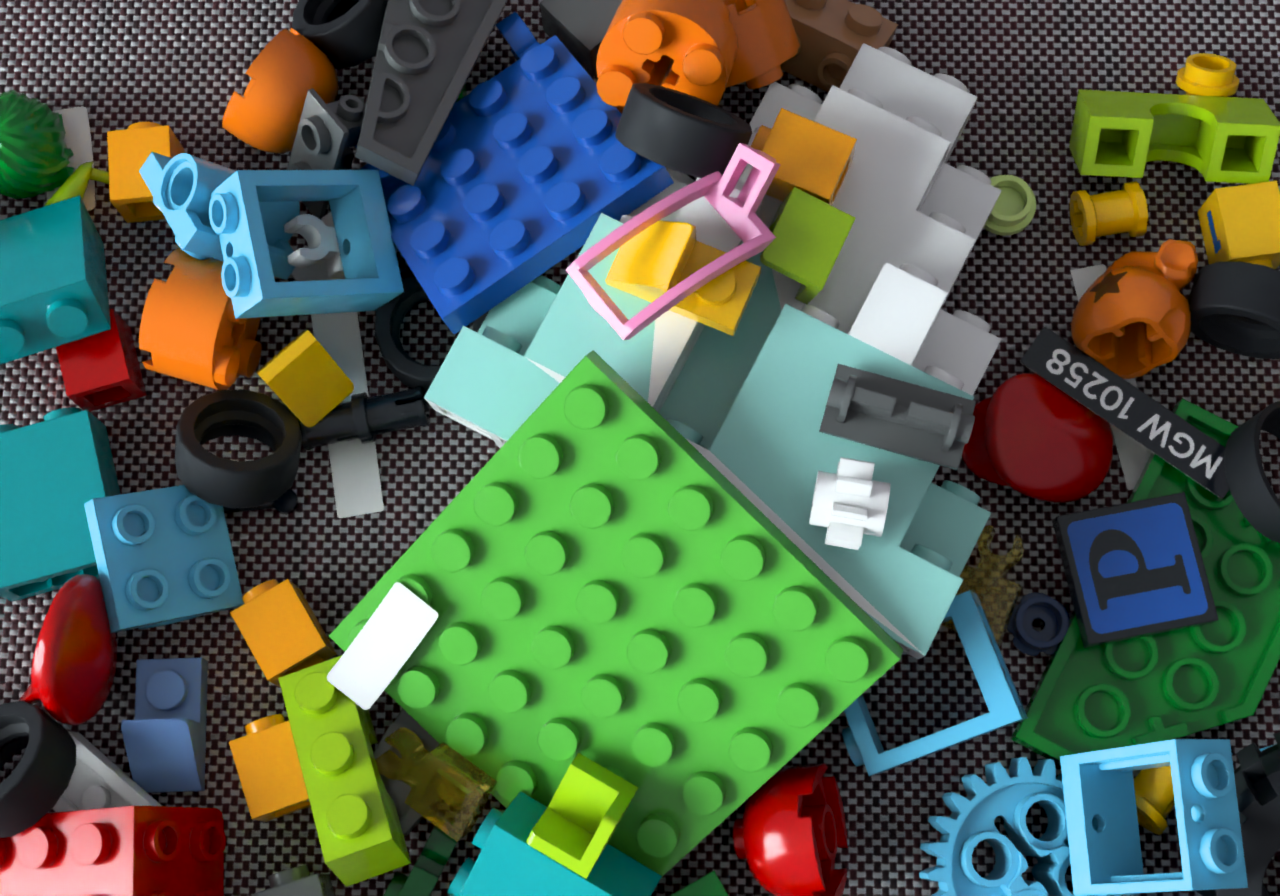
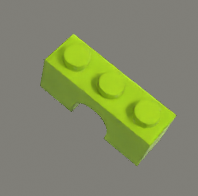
(1214, 134)
(344, 788)

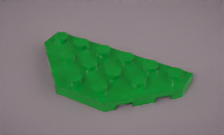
(1178, 678)

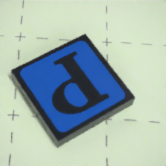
(1134, 570)

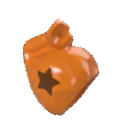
(1135, 310)

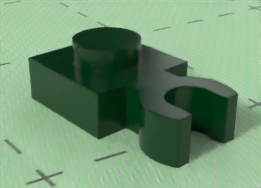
(427, 868)

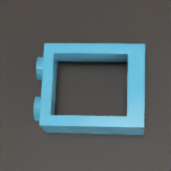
(360, 230)
(992, 677)
(1103, 788)

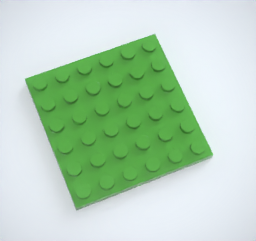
(625, 612)

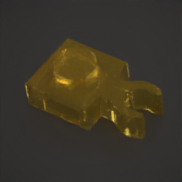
(988, 582)
(442, 782)

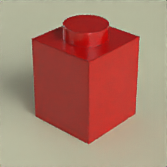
(102, 367)

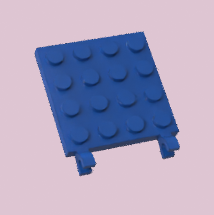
(514, 181)

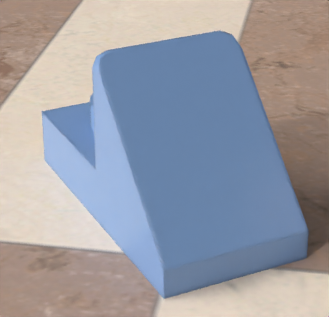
(169, 726)

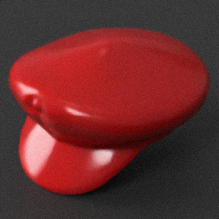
(1039, 441)
(74, 654)

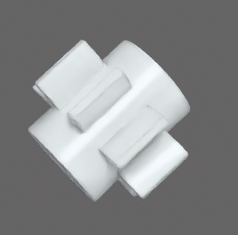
(849, 503)

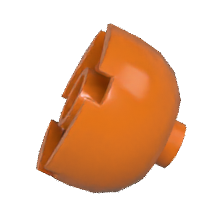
(277, 92)

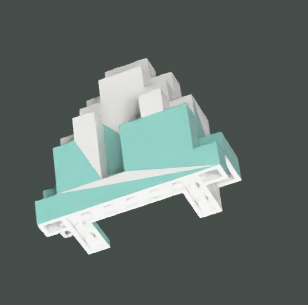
(762, 394)

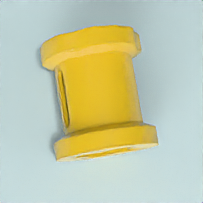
(1108, 213)
(1154, 798)

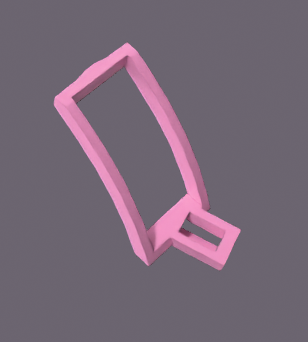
(737, 212)

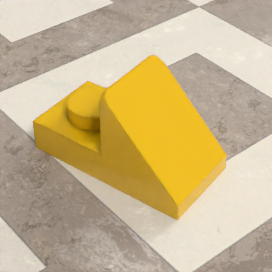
(669, 254)
(306, 379)

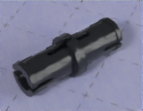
(367, 417)

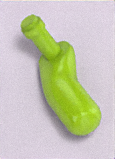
(78, 183)

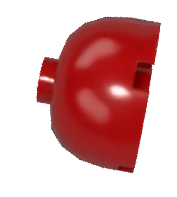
(794, 833)

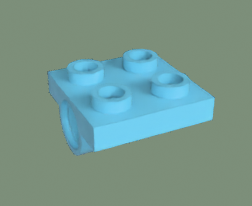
(183, 194)
(162, 557)

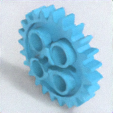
(974, 821)

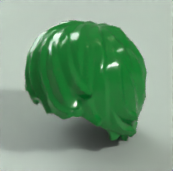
(31, 147)

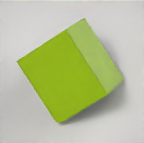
(806, 241)
(582, 815)

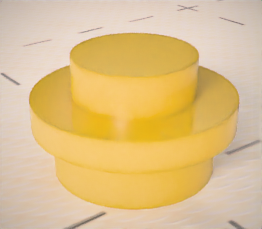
(1208, 76)

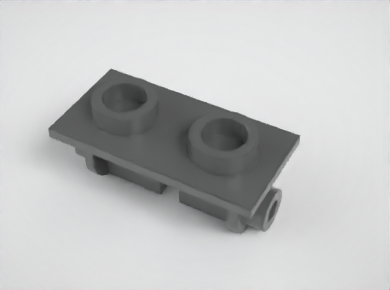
(326, 138)
(898, 416)

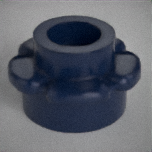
(1050, 612)

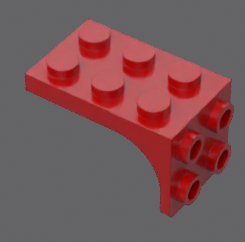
(117, 853)

